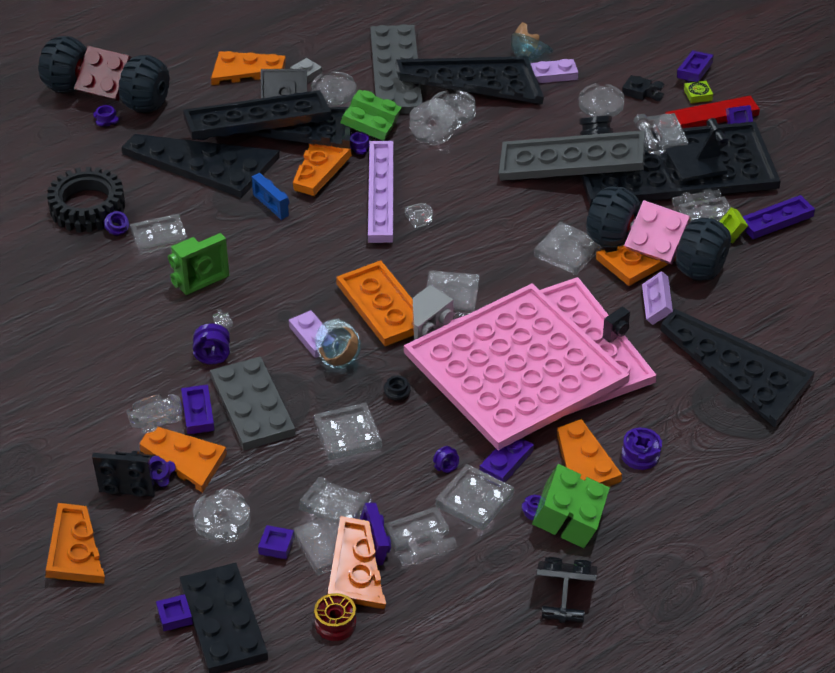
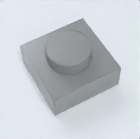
(313, 69)

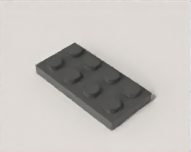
(252, 403)

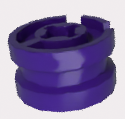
(211, 343)
(641, 448)

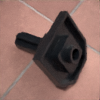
(283, 82)

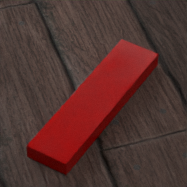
(699, 115)

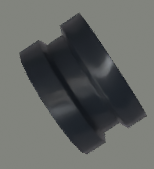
(596, 125)

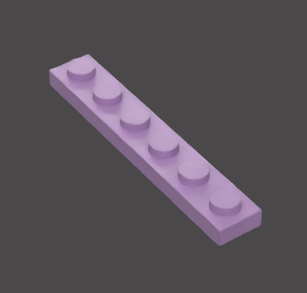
(380, 192)

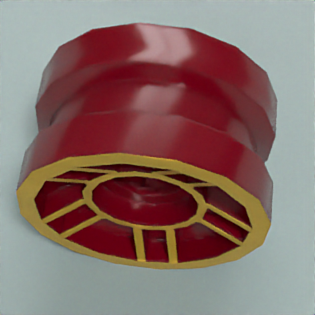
(338, 607)

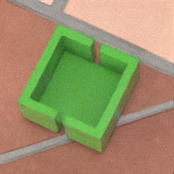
(573, 497)

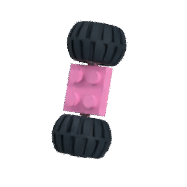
(658, 233)

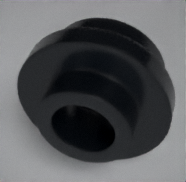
(397, 388)

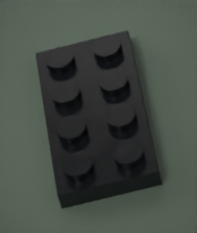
(223, 618)

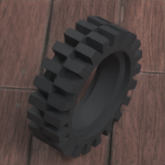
(84, 181)

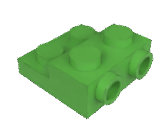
(371, 114)
(199, 263)

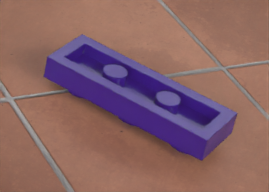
(778, 216)

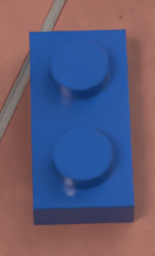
(270, 196)

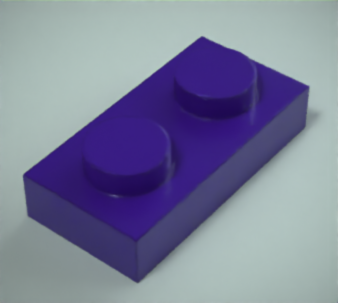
(695, 66)
(197, 409)
(506, 461)
(381, 542)

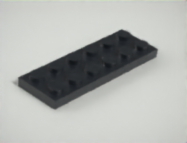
(256, 115)

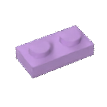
(555, 70)
(657, 298)
(305, 328)

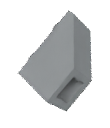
(431, 311)

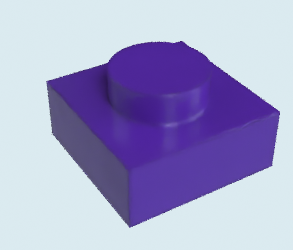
(739, 114)
(276, 542)
(174, 612)

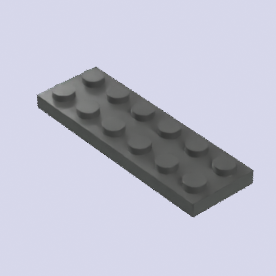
(388, 45)
(572, 155)

